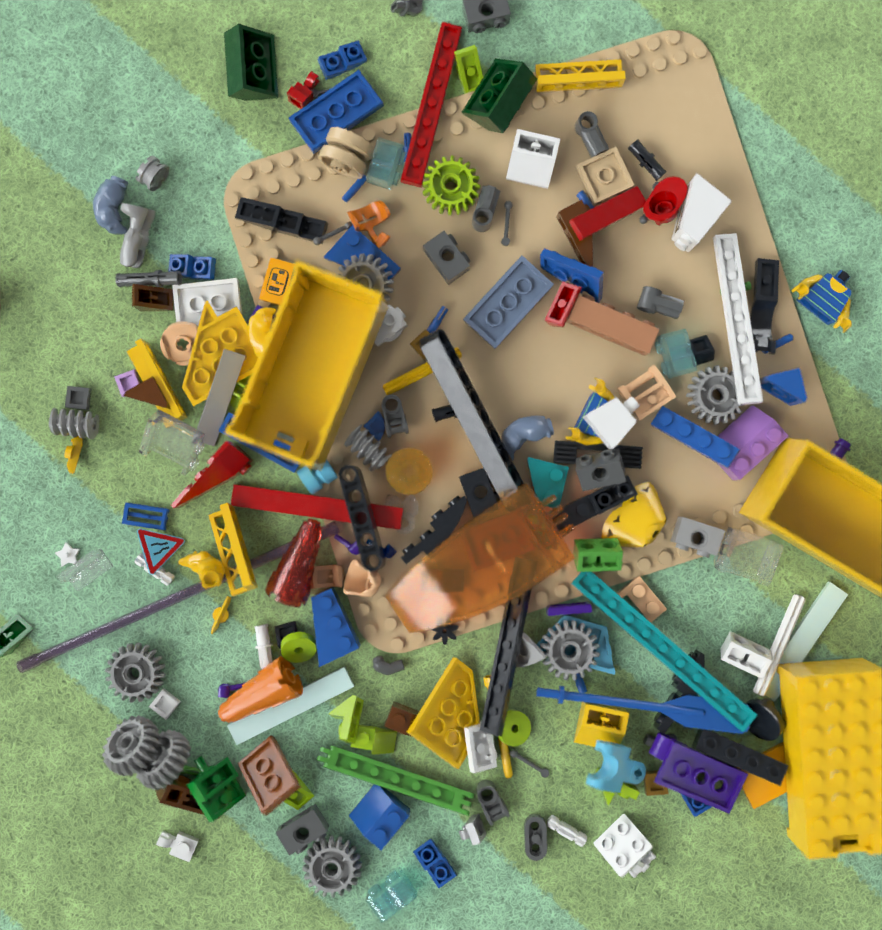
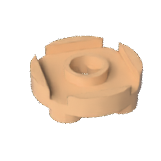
(172, 336)

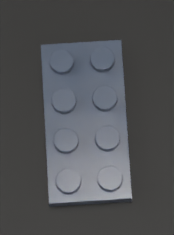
(508, 302)

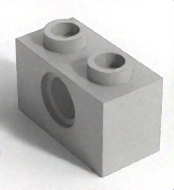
(710, 536)

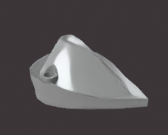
(529, 652)

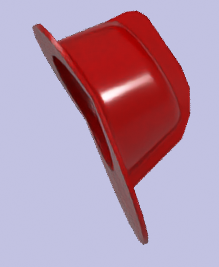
(665, 200)

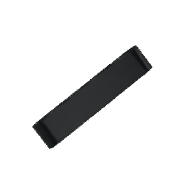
(354, 509)

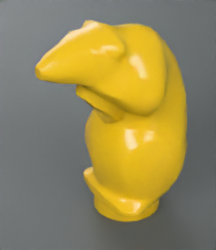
(259, 328)
(208, 568)

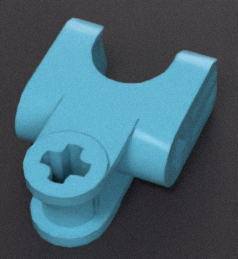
(616, 768)

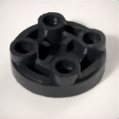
(768, 722)

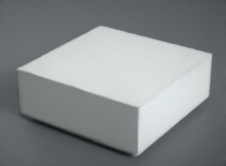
(164, 704)

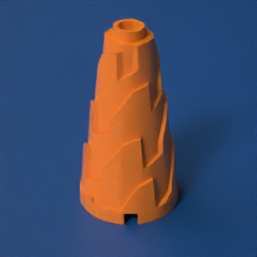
(267, 689)

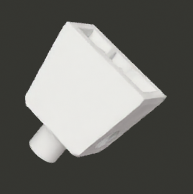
(612, 420)

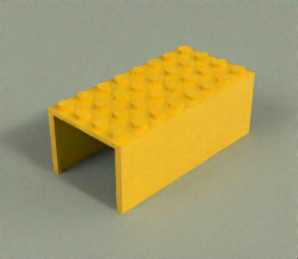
(822, 510)

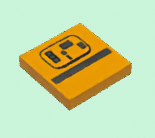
(276, 281)

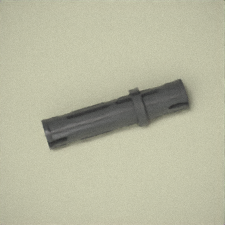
(155, 278)

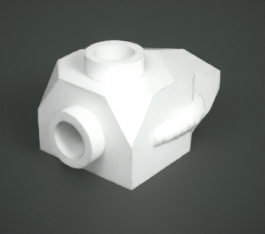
(391, 326)

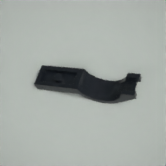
(764, 304)

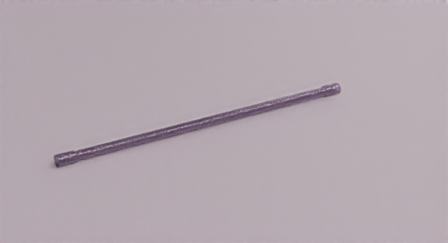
(38, 658)

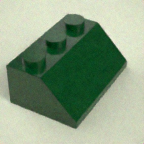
(250, 63)
(500, 94)

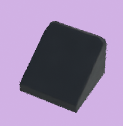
(702, 349)
(284, 630)

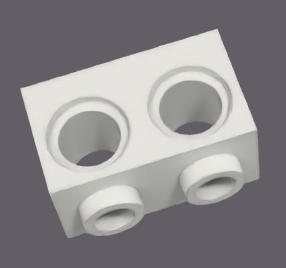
(746, 654)

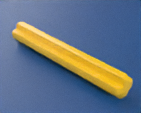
(411, 376)

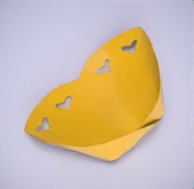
(637, 519)

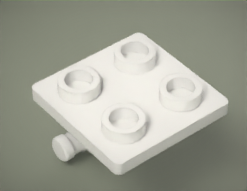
(625, 848)

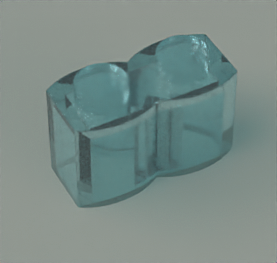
(385, 163)
(676, 354)
(391, 895)

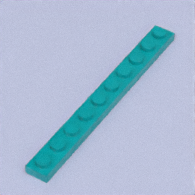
(664, 650)

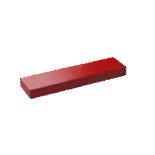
(608, 213)

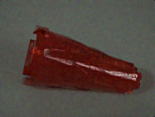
(295, 571)

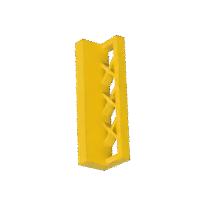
(579, 80)
(148, 367)
(237, 548)

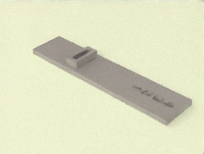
(220, 395)

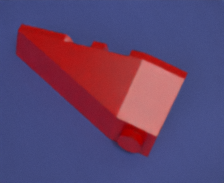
(224, 466)

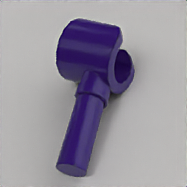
(353, 548)
(224, 689)

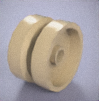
(346, 152)

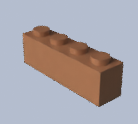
(613, 325)

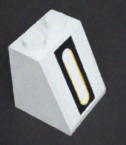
(698, 213)

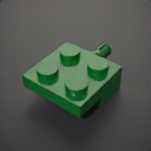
(216, 787)

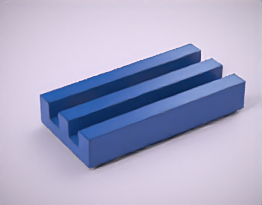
(164, 518)

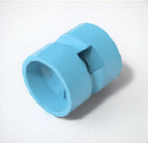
(314, 479)

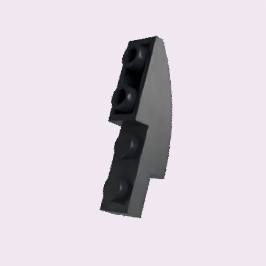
(596, 503)
(444, 525)
(662, 721)

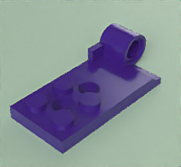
(683, 765)

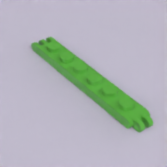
(396, 779)

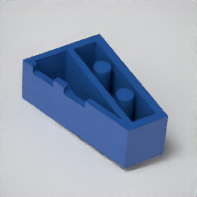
(332, 627)

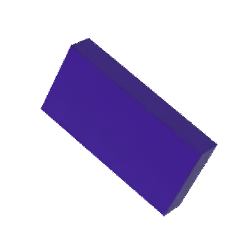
(568, 608)

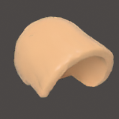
(361, 581)

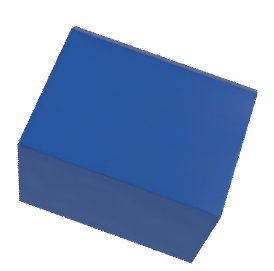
(785, 386)

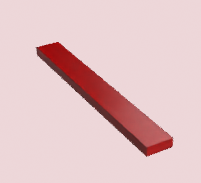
(431, 104)
(311, 506)

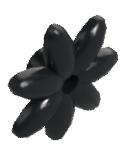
(449, 633)

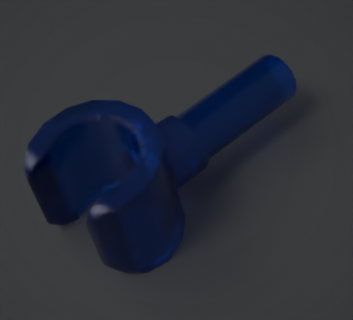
(389, 551)

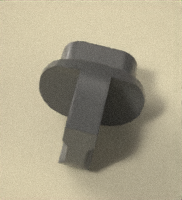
(404, 7)

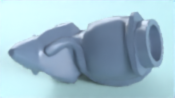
(106, 204)
(526, 428)

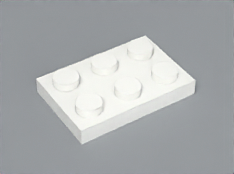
(191, 297)

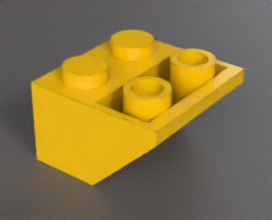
(600, 723)

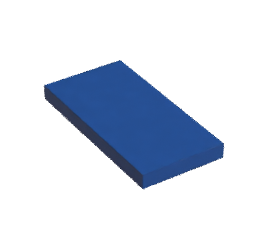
(339, 107)

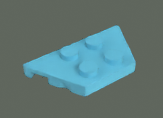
(604, 661)

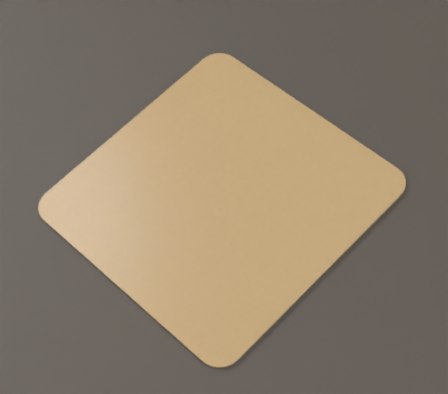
(680, 116)

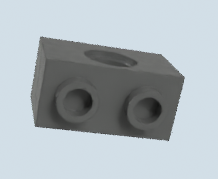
(477, 22)
(451, 269)
(611, 470)
(295, 841)

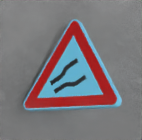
(157, 548)

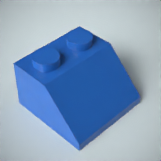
(379, 815)

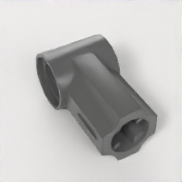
(591, 136)
(485, 207)
(654, 301)

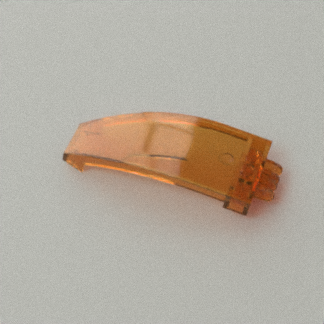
(484, 563)

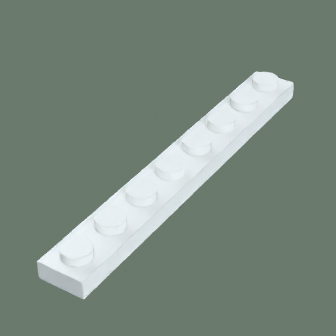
(737, 319)

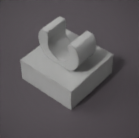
(473, 829)

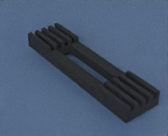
(566, 453)

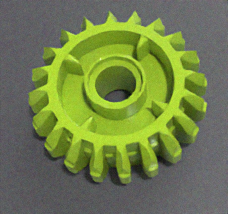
(451, 172)

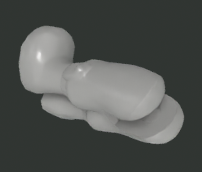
(137, 236)

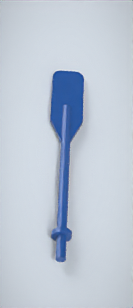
(686, 710)

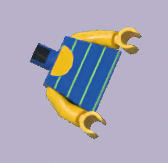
(827, 298)
(582, 431)

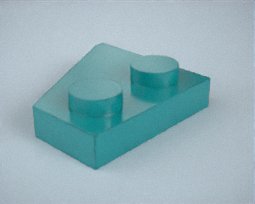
(547, 479)

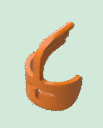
(376, 209)

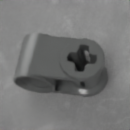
(394, 417)
(492, 805)

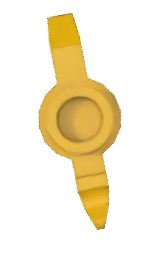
(72, 453)
(220, 614)

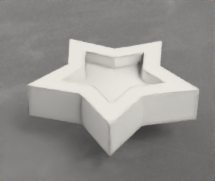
(67, 554)

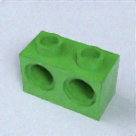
(597, 555)

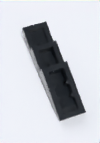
(280, 220)

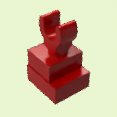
(300, 94)

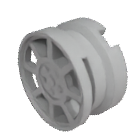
(152, 173)

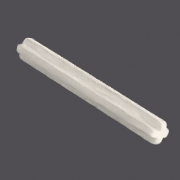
(780, 643)

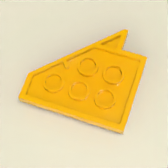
(212, 337)
(447, 713)

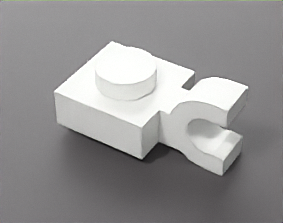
(181, 846)

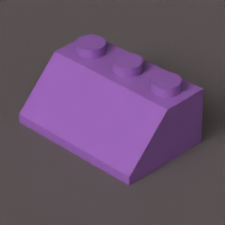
(755, 436)

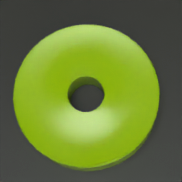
(298, 647)
(521, 731)

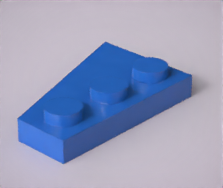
(356, 243)
(571, 270)

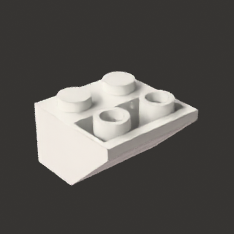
(532, 158)

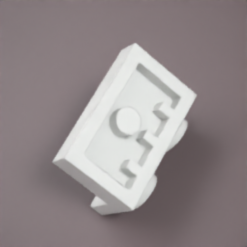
(480, 749)

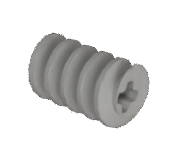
(72, 424)
(367, 449)

